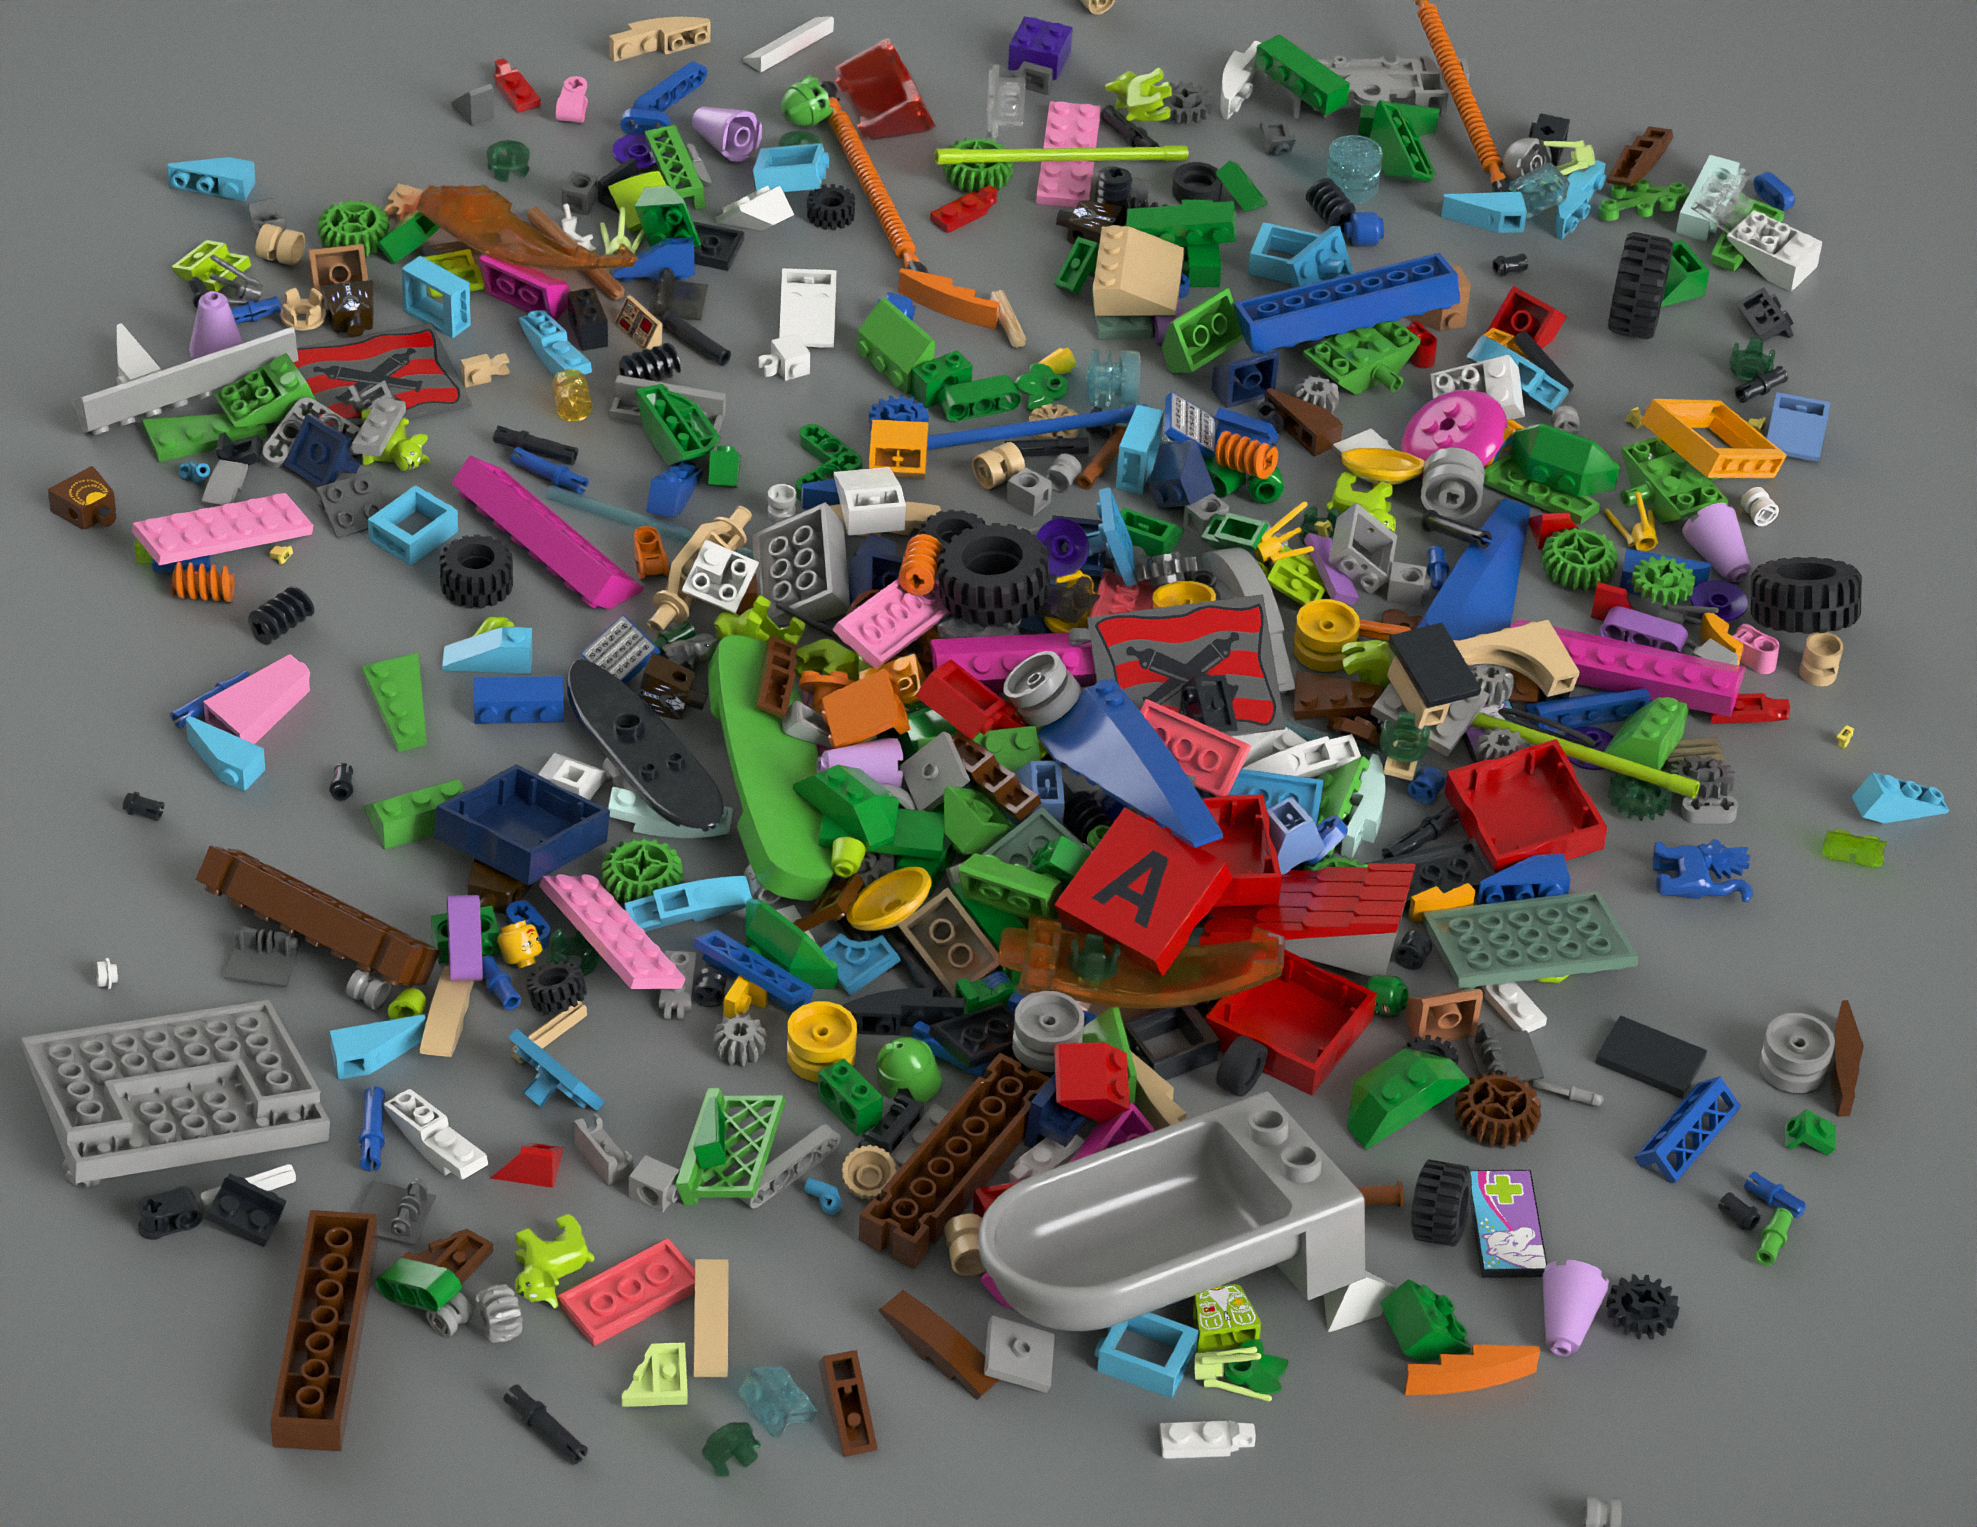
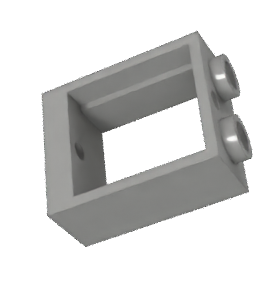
(1379, 542)

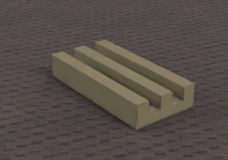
(1691, 747)

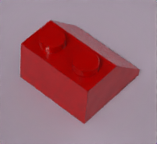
(1526, 313)
(1092, 1079)

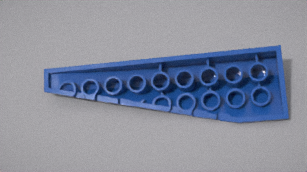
(1484, 581)
(1123, 754)

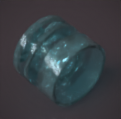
(1355, 167)
(1113, 378)

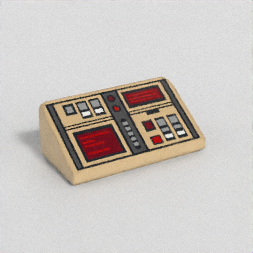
(639, 324)

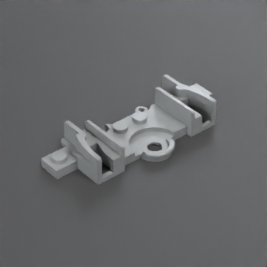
(1405, 78)

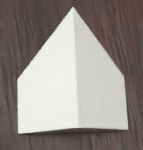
(1355, 1302)

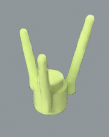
(1581, 157)
(613, 246)
(1211, 1365)

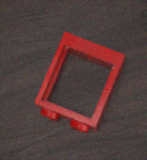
(962, 700)

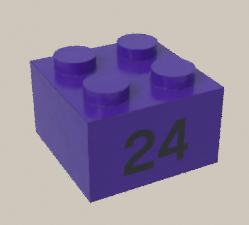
(1040, 44)

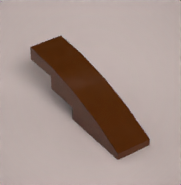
(1640, 157)
(776, 676)
(995, 780)
(1845, 1060)
(939, 1340)

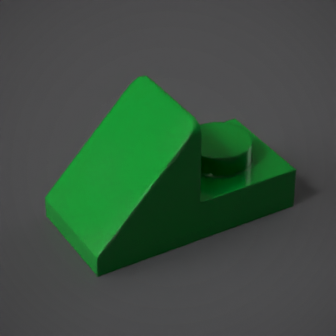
(1078, 266)

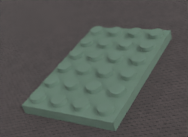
(1529, 939)

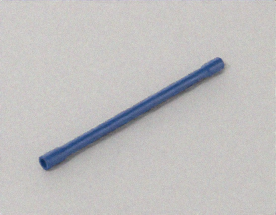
(1031, 428)

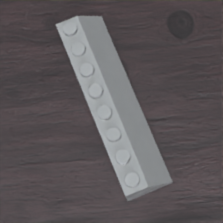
(181, 382)

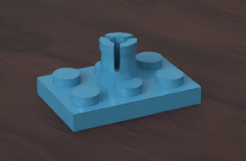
(1320, 260)
(1113, 538)
(1280, 787)
(551, 1076)

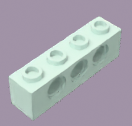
(1692, 223)

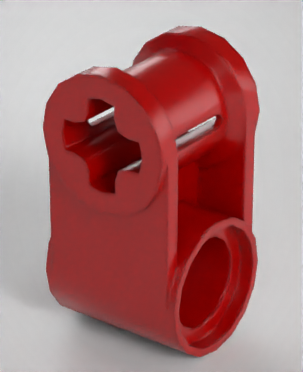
(1425, 353)

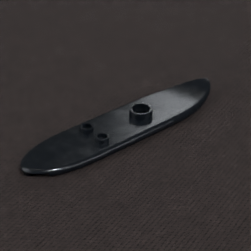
(645, 754)

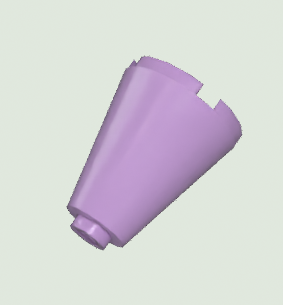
(729, 131)
(213, 326)
(1719, 541)
(875, 758)
(1570, 1303)

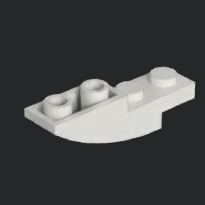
(1237, 80)
(1310, 758)
(433, 1137)

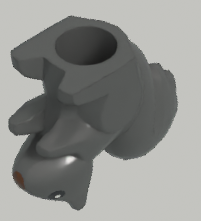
(691, 651)

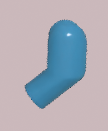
(196, 472)
(827, 1194)

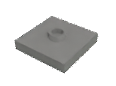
(932, 770)
(1019, 1354)

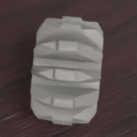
(1318, 392)
(1495, 681)
(1498, 744)
(739, 1039)
(499, 1313)

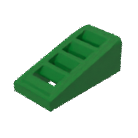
(711, 1136)

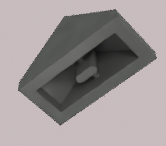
(476, 105)

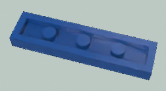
(1589, 709)
(738, 960)
(1685, 1120)

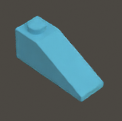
(494, 651)
(228, 756)

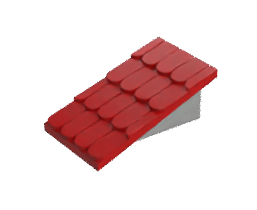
(1327, 916)

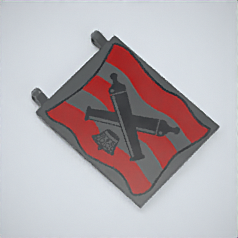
(405, 357)
(1165, 647)

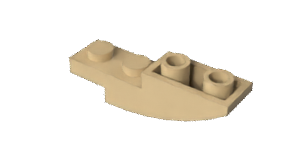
(665, 33)

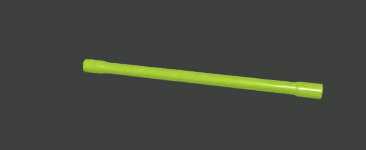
(958, 156)
(1672, 782)

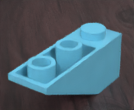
(216, 177)
(1490, 211)
(1893, 800)
(371, 1046)

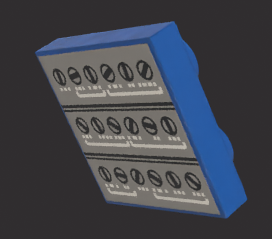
(1189, 422)
(621, 650)

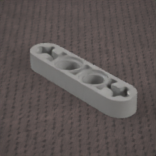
(794, 1164)

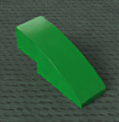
(1423, 119)
(1234, 531)

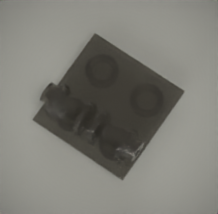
(683, 297)
(1069, 603)

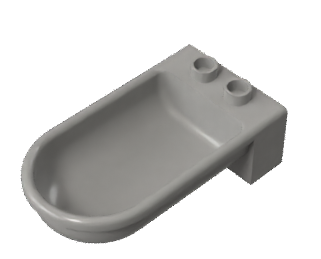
(1175, 1220)

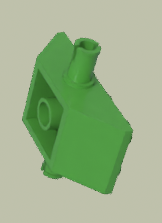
(1365, 356)
(1666, 481)

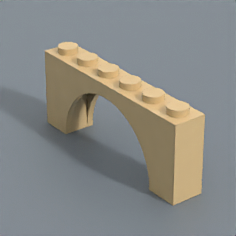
(1527, 649)

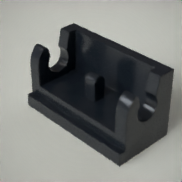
(894, 1125)

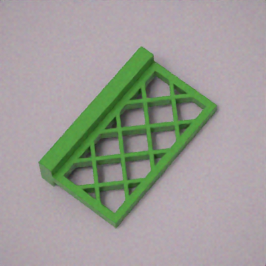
(692, 1177)

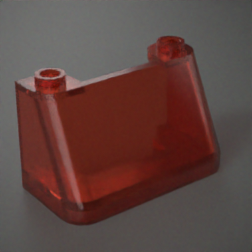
(884, 93)

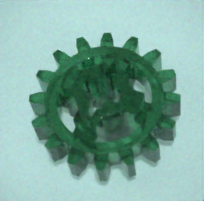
(1638, 797)

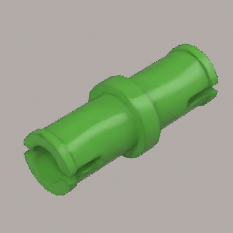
(1773, 1237)

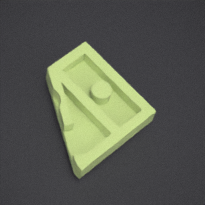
(659, 1378)

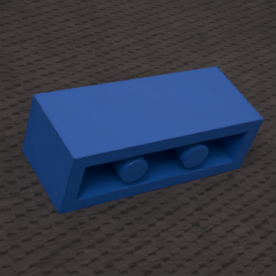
(518, 699)

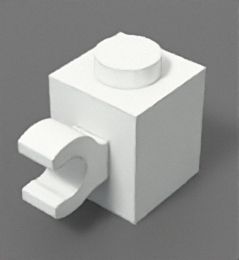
(787, 357)

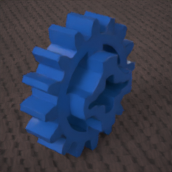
(898, 410)

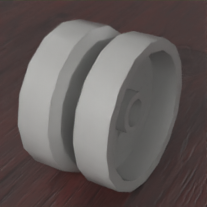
(1452, 483)
(1042, 688)
(1043, 1022)
(1796, 1052)

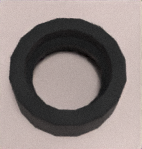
(1200, 173)

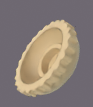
(867, 1171)

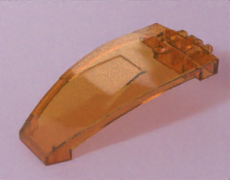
(487, 225)
(1194, 977)

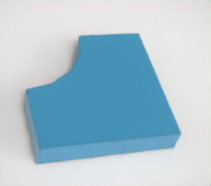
(860, 961)

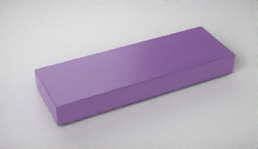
(1336, 582)

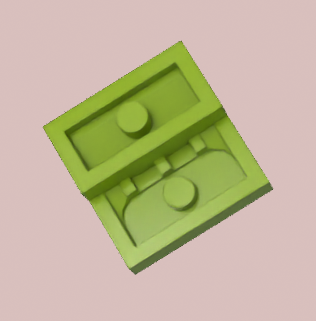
(628, 192)
(200, 264)
(462, 265)
(1296, 578)

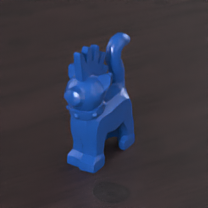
(1692, 870)

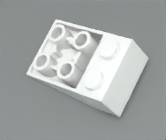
(1776, 250)
(808, 306)
(1495, 377)
(871, 500)

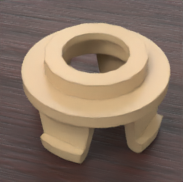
(295, 306)

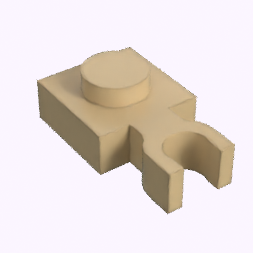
(401, 200)
(480, 368)

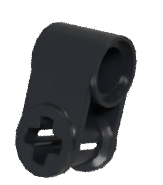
(171, 1211)

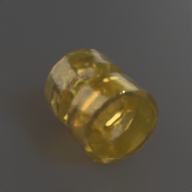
(572, 395)

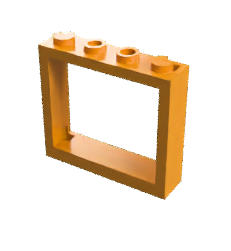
(1750, 453)

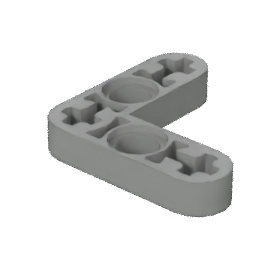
(295, 419)

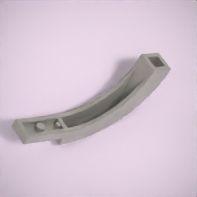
(1245, 578)

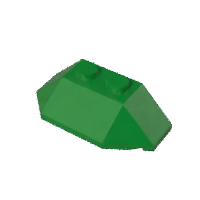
(1401, 146)
(675, 424)
(1563, 461)
(853, 803)
(787, 946)
(1400, 1093)

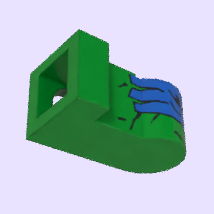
(985, 992)

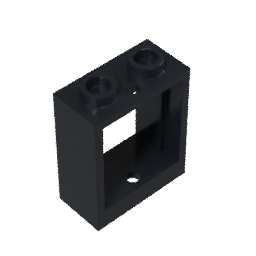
(1163, 1020)

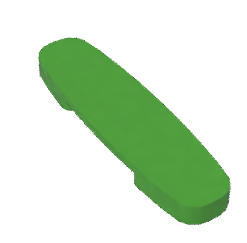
(776, 823)

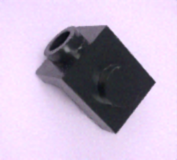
(243, 451)

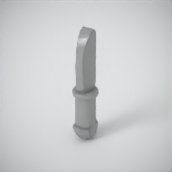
(698, 164)
(1573, 1093)

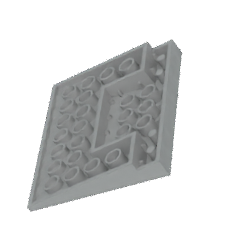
(175, 1090)

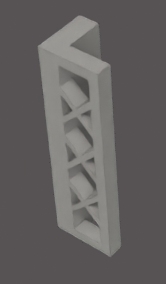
(711, 403)

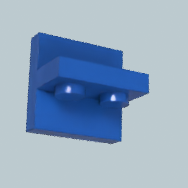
(1245, 427)

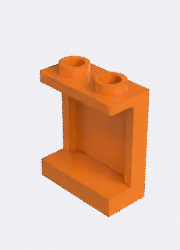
(864, 710)

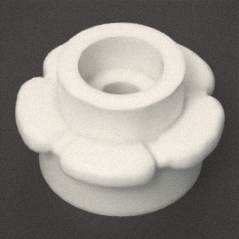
(106, 973)

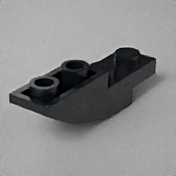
(888, 1010)

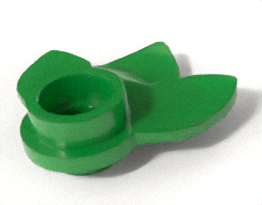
(1038, 387)
(1258, 1374)

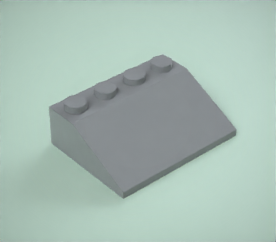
(803, 565)

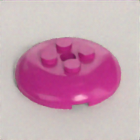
(1456, 420)

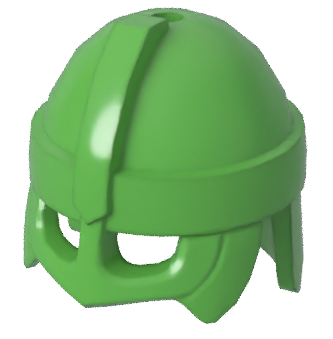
(802, 106)
(909, 1065)

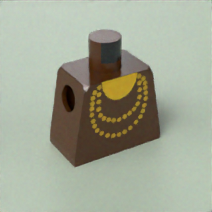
(84, 500)

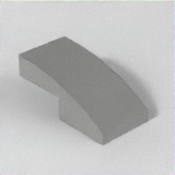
(224, 483)

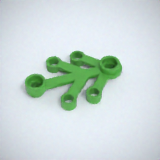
(1644, 197)

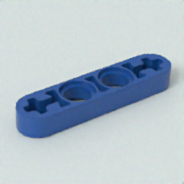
(672, 88)

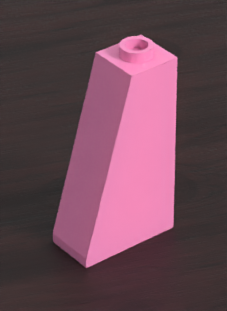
(259, 700)

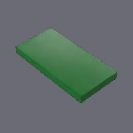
(915, 834)

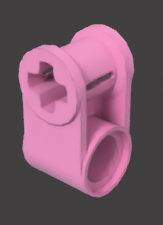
(572, 102)
(1759, 649)

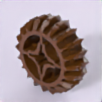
(1495, 1116)

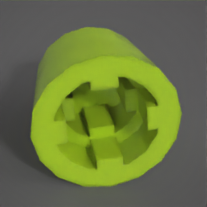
(847, 856)
(407, 1004)

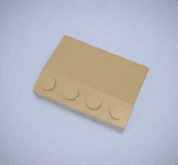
(1136, 274)

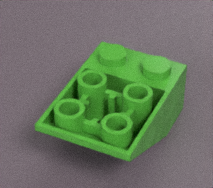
(264, 394)

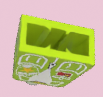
(1224, 1318)

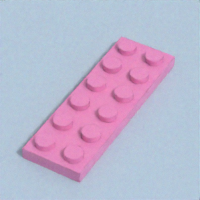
(1068, 127)
(222, 528)
(890, 622)
(612, 932)

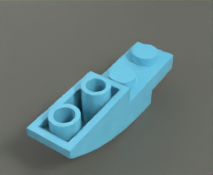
(1579, 193)
(551, 343)
(1533, 380)
(689, 901)

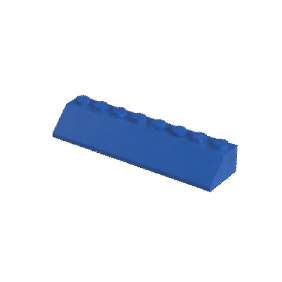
(1347, 303)

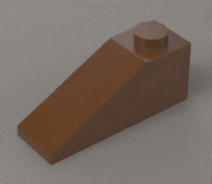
(1307, 423)
(848, 1402)

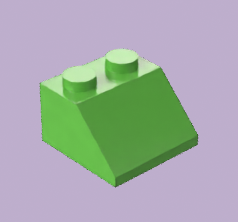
(973, 820)

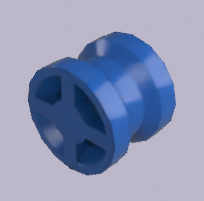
(1426, 785)

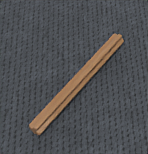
(551, 229)

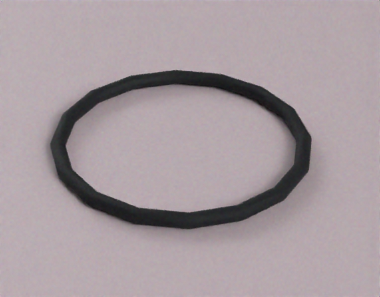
(815, 624)
(1507, 714)

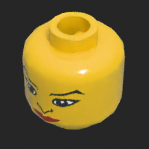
(519, 944)

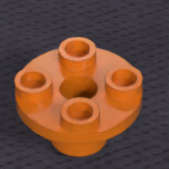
(822, 685)

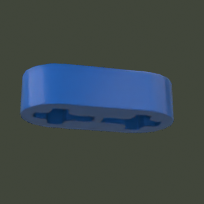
(643, 120)
(1774, 191)
(1332, 832)
(520, 909)

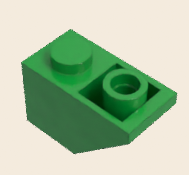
(407, 236)
(724, 467)

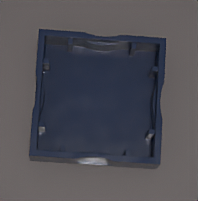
(521, 824)

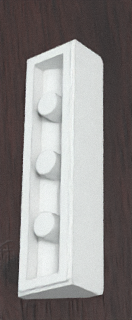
(790, 43)

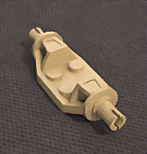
(672, 602)

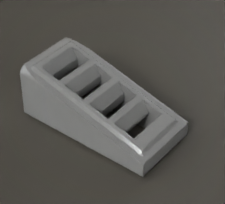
(806, 724)

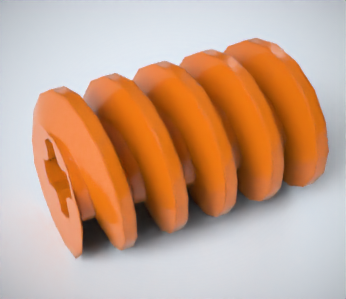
(1246, 455)
(920, 564)
(203, 582)

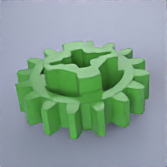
(1663, 580)

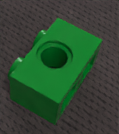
(937, 374)

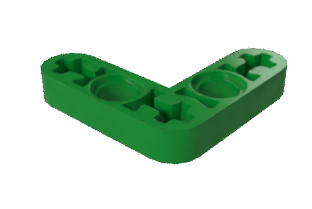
(817, 440)

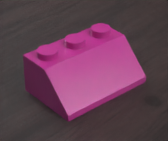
(524, 287)

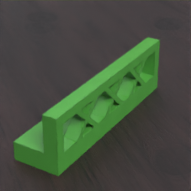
(680, 160)

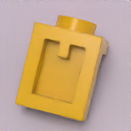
(741, 996)

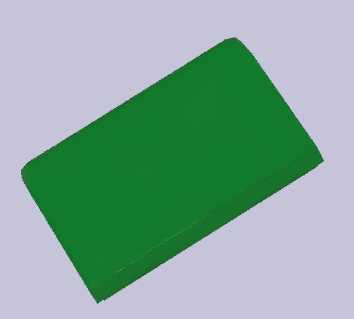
(1241, 186)

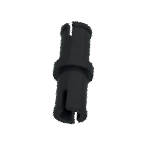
(1761, 384)

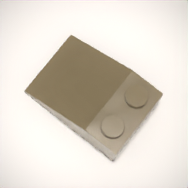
(950, 941)

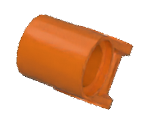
(649, 553)

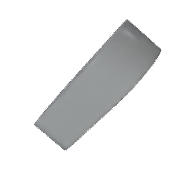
(1709, 810)

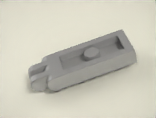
(679, 998)

